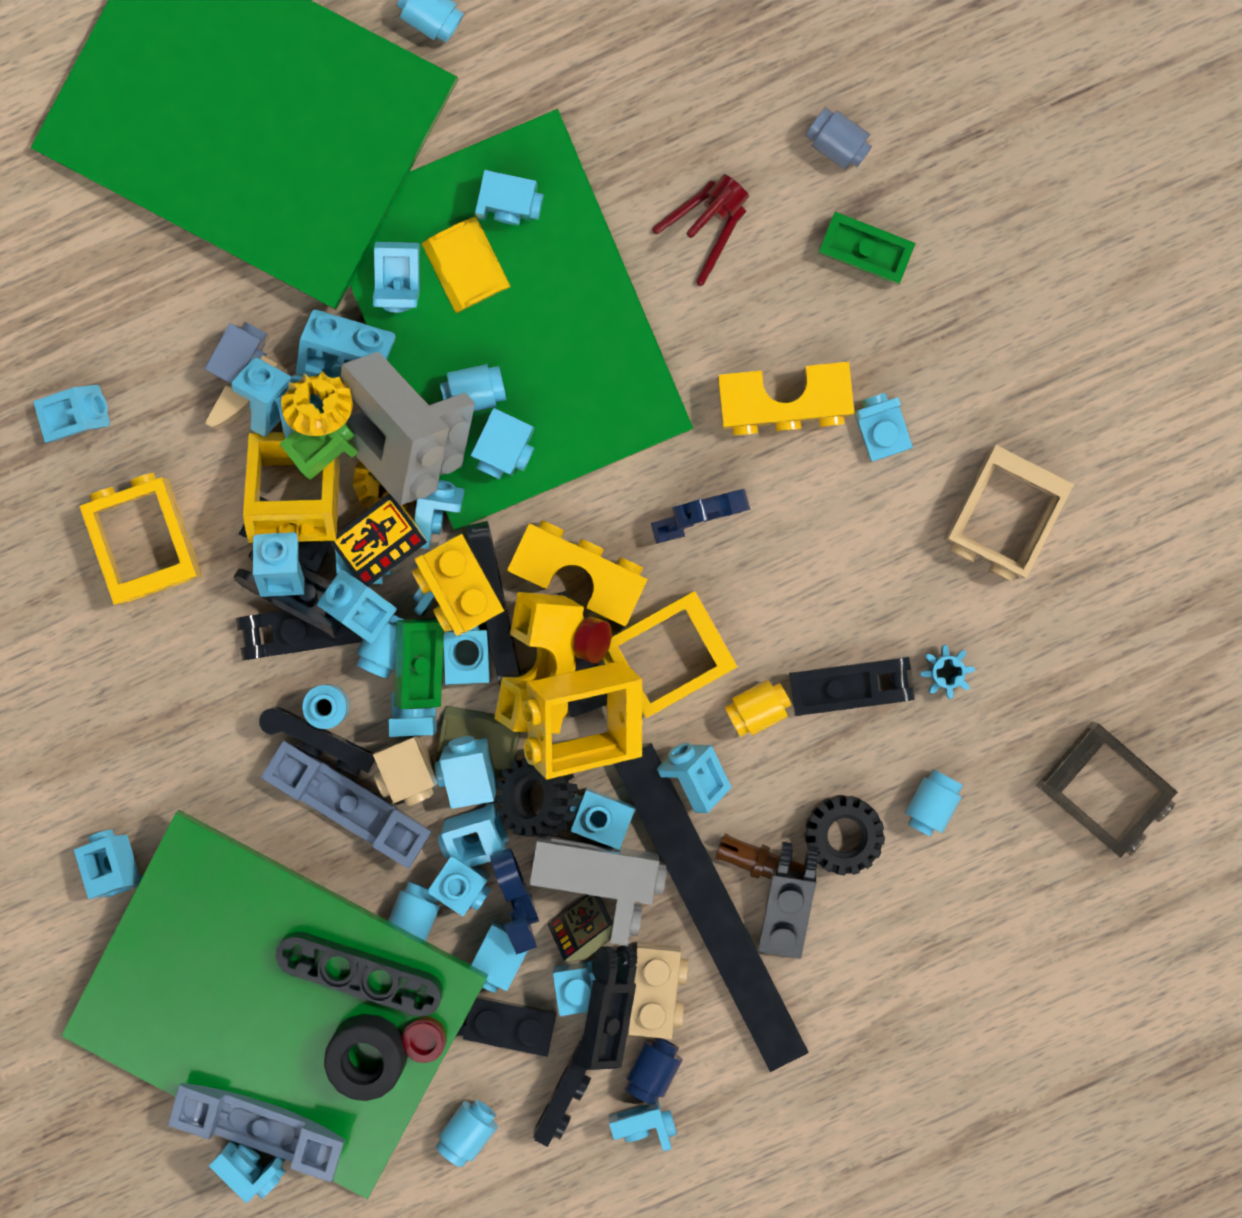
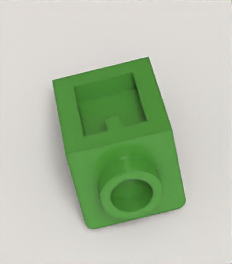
(315, 452)

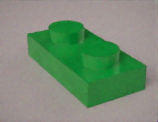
(866, 248)
(418, 664)

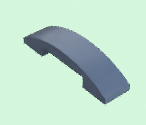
(347, 803)
(259, 1126)

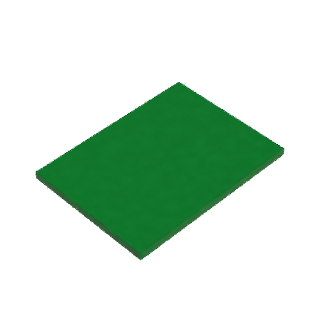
(250, 127)
(564, 333)
(201, 1001)

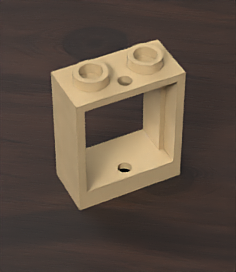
(1028, 473)

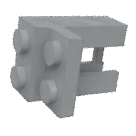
(399, 433)
(601, 872)

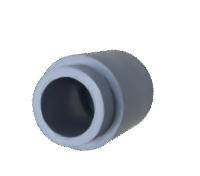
(839, 138)

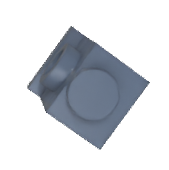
(236, 351)

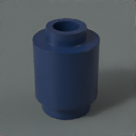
(653, 1070)

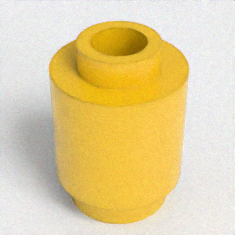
(758, 708)

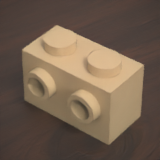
(405, 771)
(656, 980)

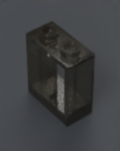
(1072, 763)

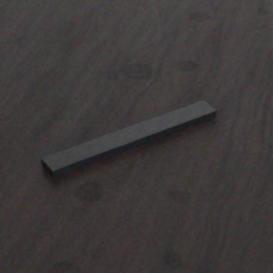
(712, 909)

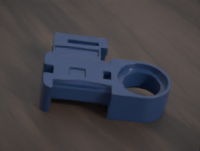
(699, 511)
(515, 890)

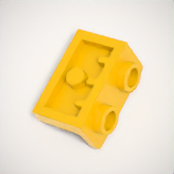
(457, 585)

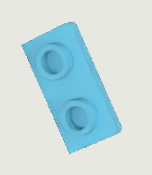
(335, 340)
(243, 1173)

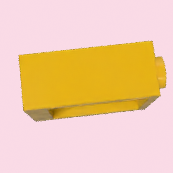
(311, 518)
(154, 582)
(708, 634)
(624, 720)

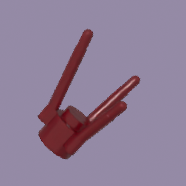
(723, 200)

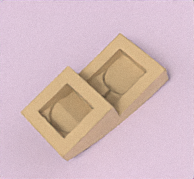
(231, 405)

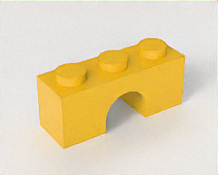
(825, 398)
(545, 553)
(550, 626)

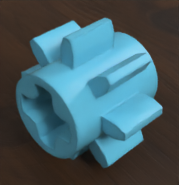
(938, 663)

